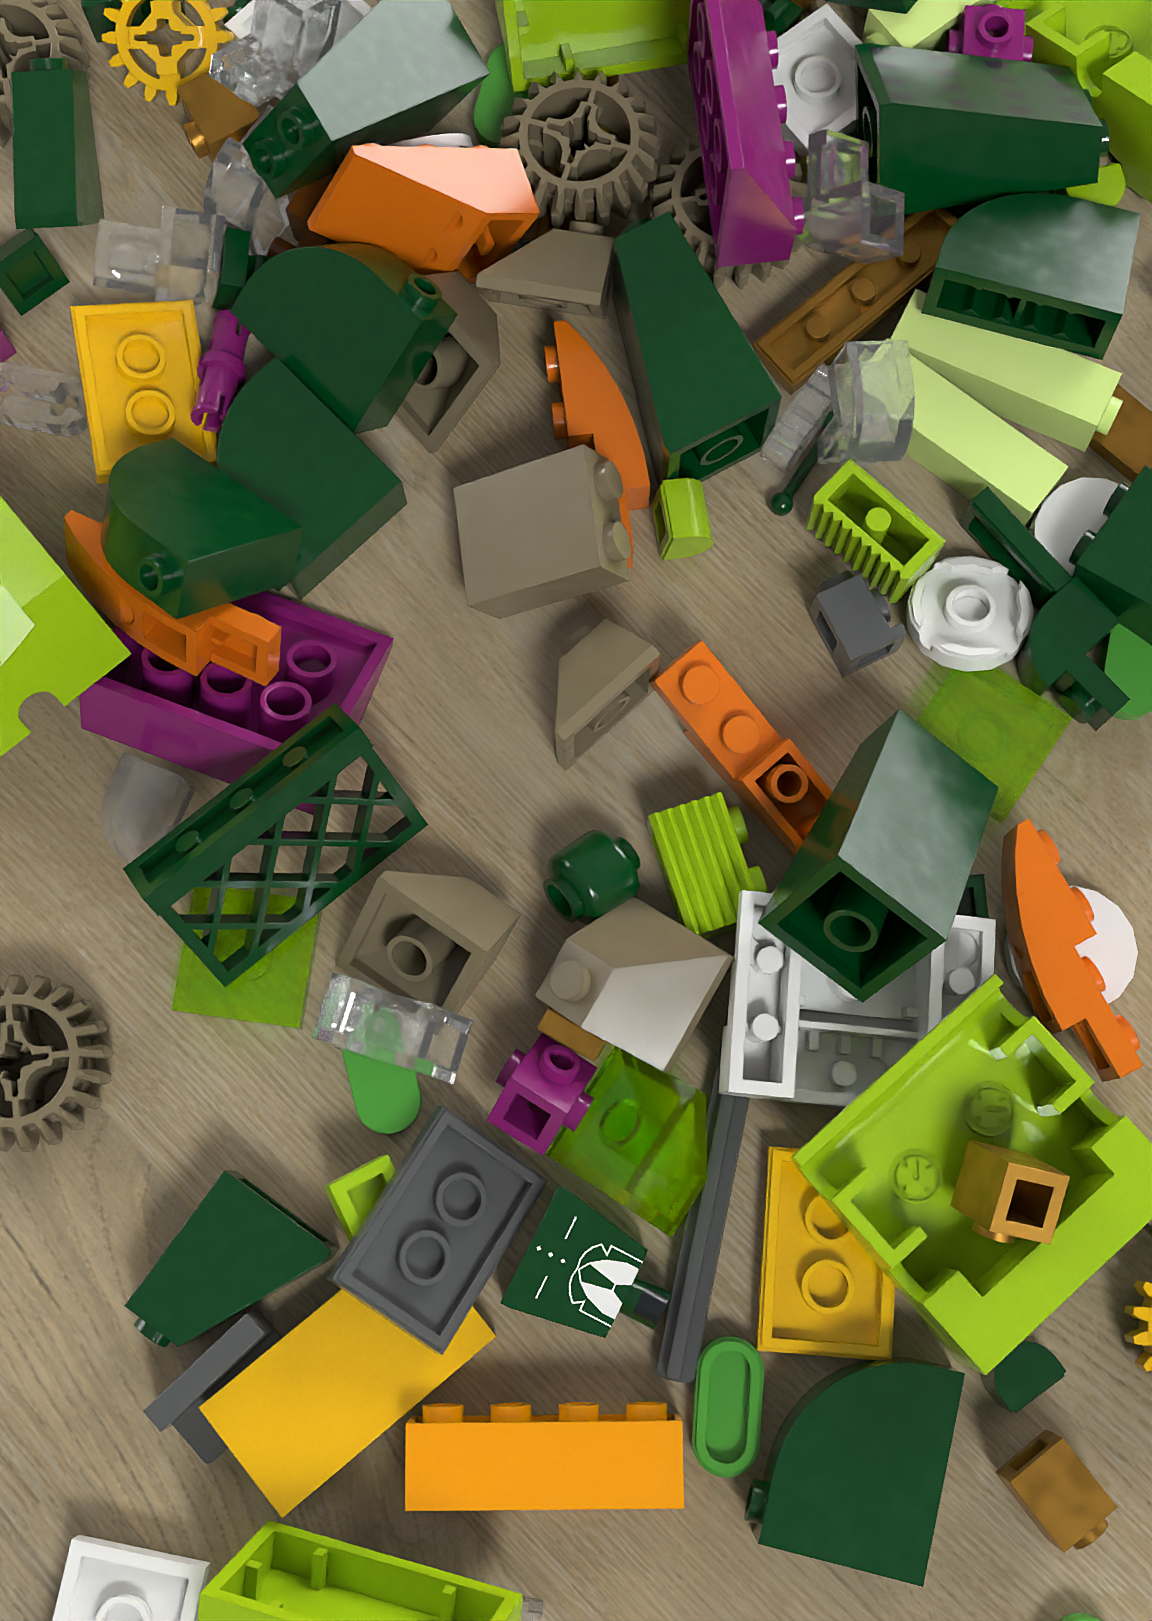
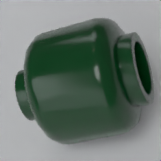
(591, 876)

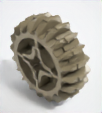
(34, 31)
(602, 175)
(692, 216)
(27, 1087)

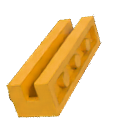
(544, 1459)

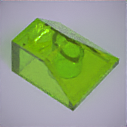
(640, 1140)

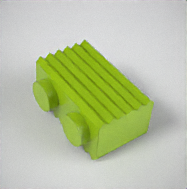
(873, 531)
(704, 862)

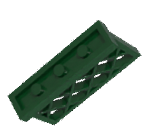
(254, 814)

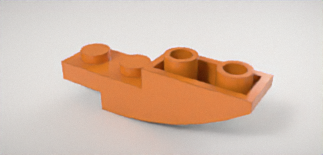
(596, 415)
(219, 635)
(742, 745)
(1042, 928)

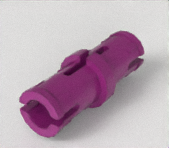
(220, 371)

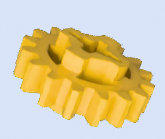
(168, 66)

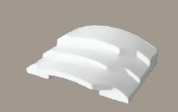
(813, 1042)

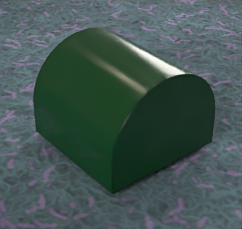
(1023, 1376)

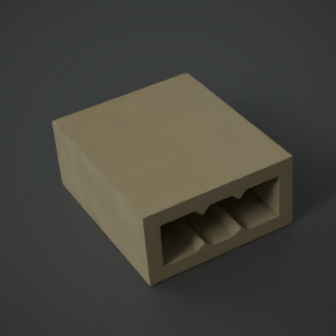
(542, 532)

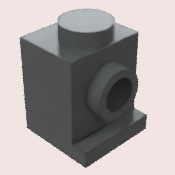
(854, 622)

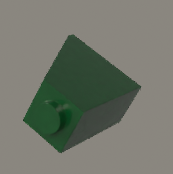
(54, 147)
(224, 1261)

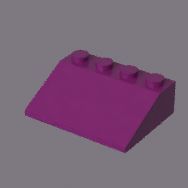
(741, 132)
(224, 720)

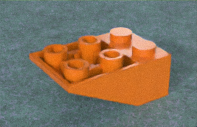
(430, 205)

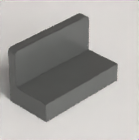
(205, 1377)

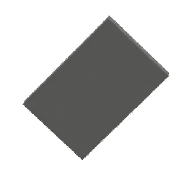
(438, 1230)

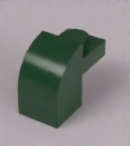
(1058, 650)

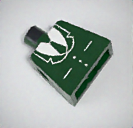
(583, 1271)

